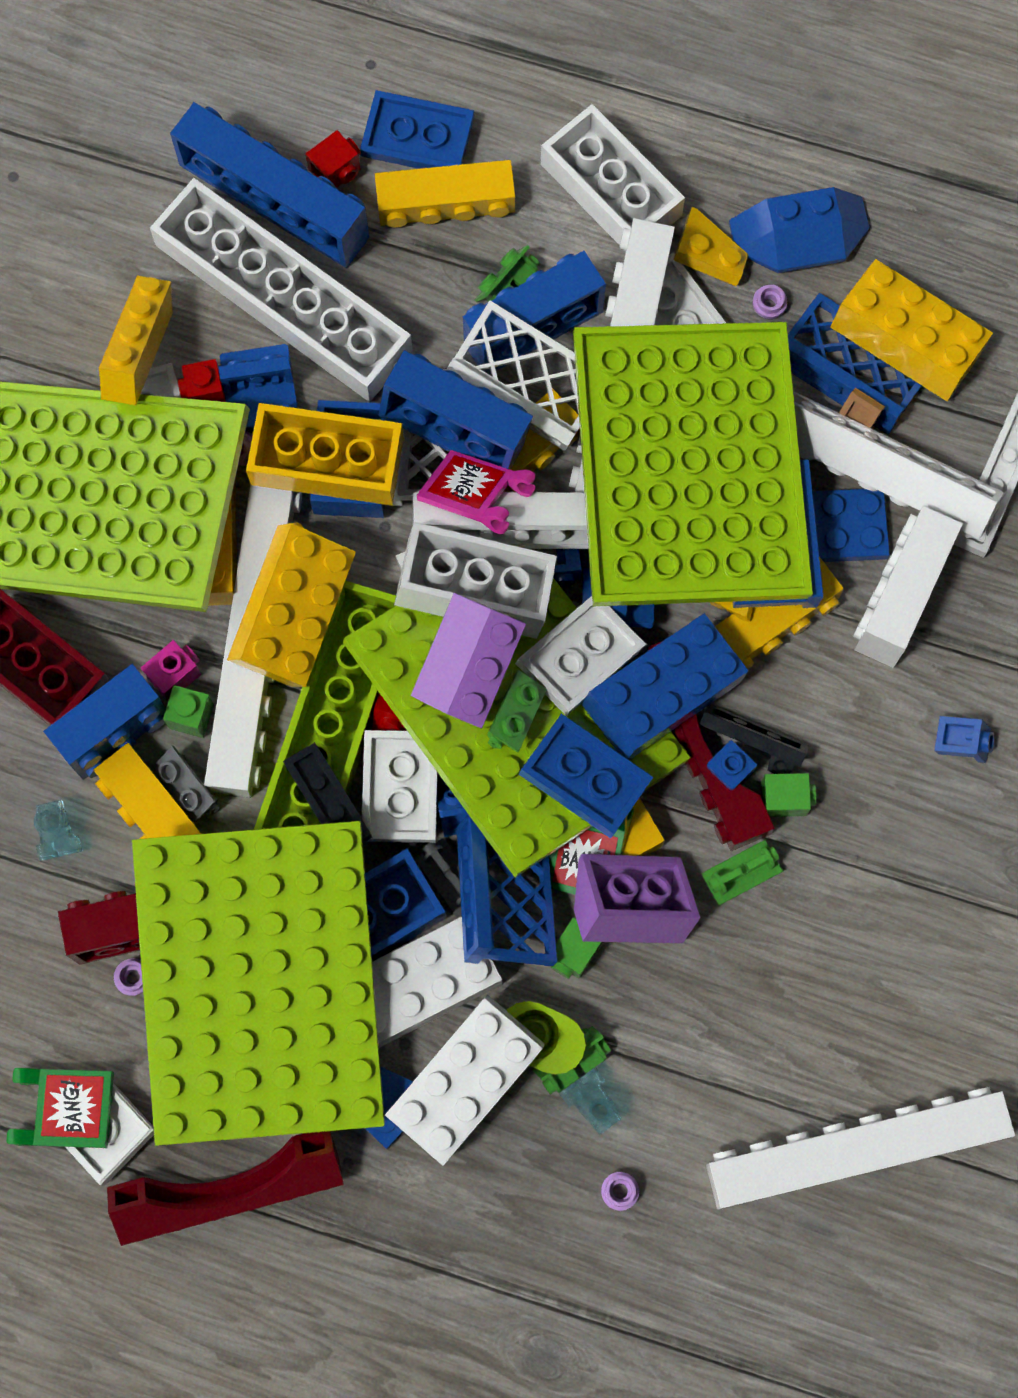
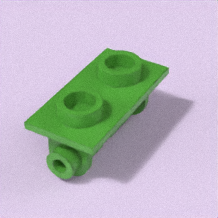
(515, 268)
(516, 712)
(742, 872)
(594, 1054)

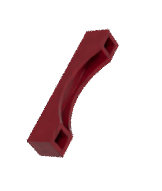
(738, 811)
(154, 1207)

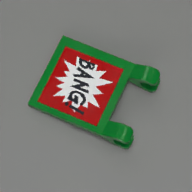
(565, 860)
(70, 1108)

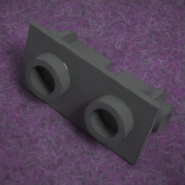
(184, 785)
(442, 870)

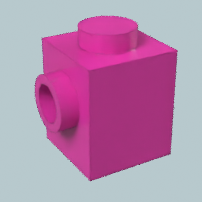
(172, 667)

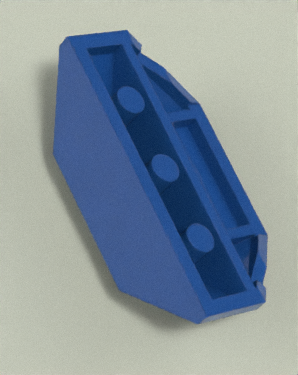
(801, 229)

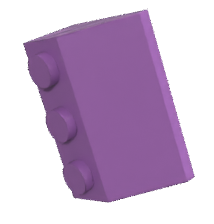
(468, 660)
(633, 899)

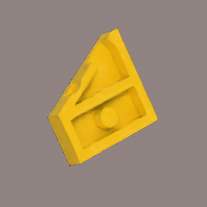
(710, 249)

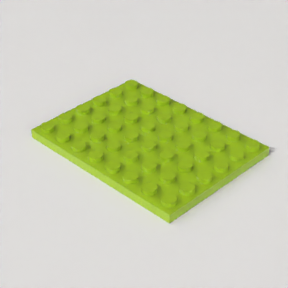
(691, 464)
(115, 494)
(508, 810)
(258, 983)

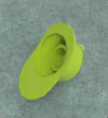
(561, 1036)

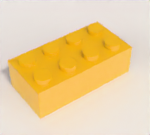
(911, 329)
(325, 454)
(291, 605)

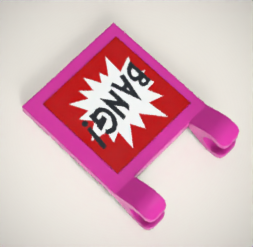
(473, 487)

